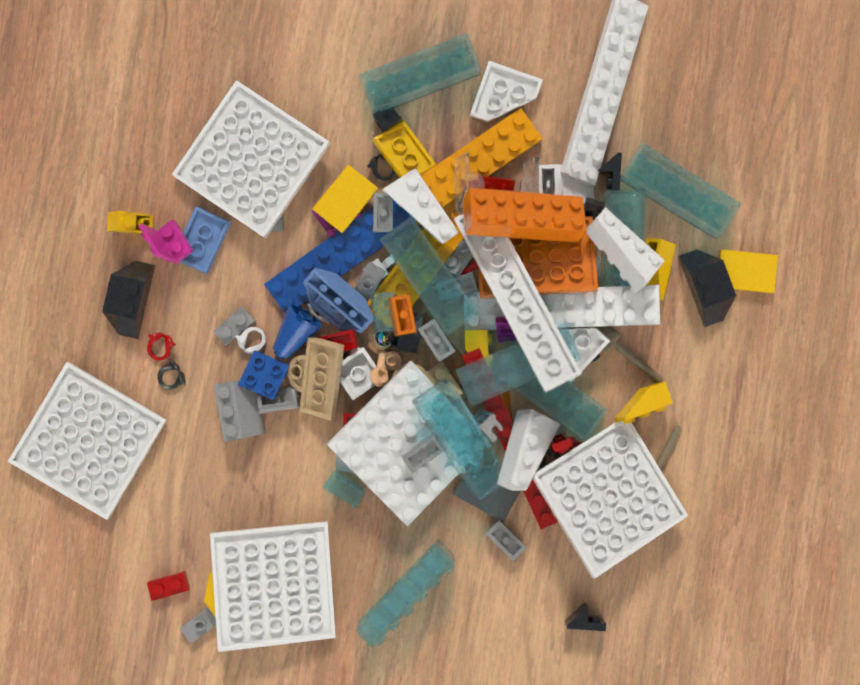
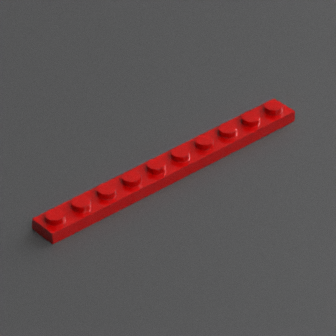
(497, 406)

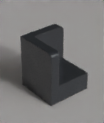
(387, 119)

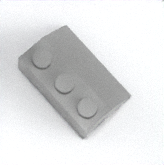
(238, 411)

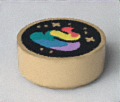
(382, 340)

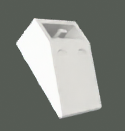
(556, 183)

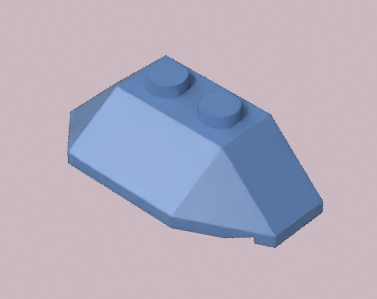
(337, 301)

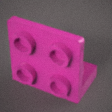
(167, 242)

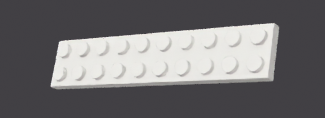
(604, 90)
(522, 308)
(585, 309)

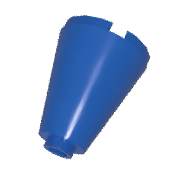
(294, 331)

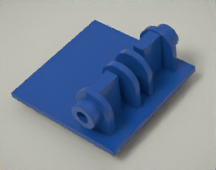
(263, 375)

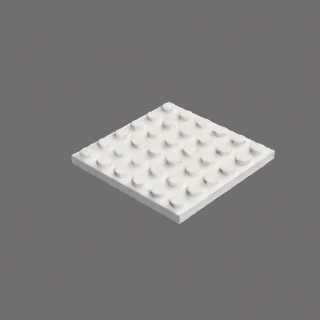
(251, 159)
(379, 437)
(87, 440)
(609, 497)
(272, 586)

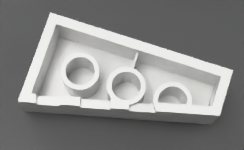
(624, 249)
(526, 448)

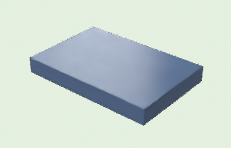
(205, 235)

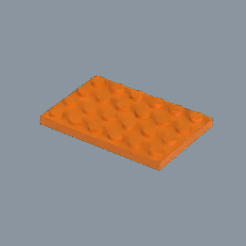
(555, 265)

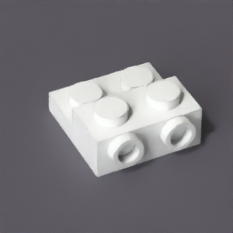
(356, 372)

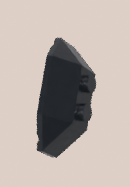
(708, 285)
(128, 298)

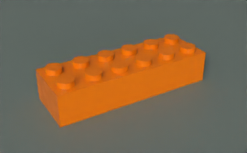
(524, 215)

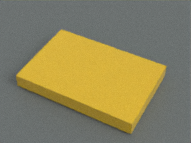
(403, 150)
(345, 199)
(751, 270)

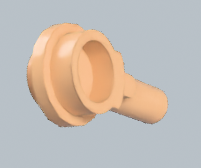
(392, 360)
(379, 375)

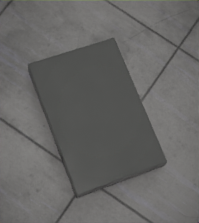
(496, 503)

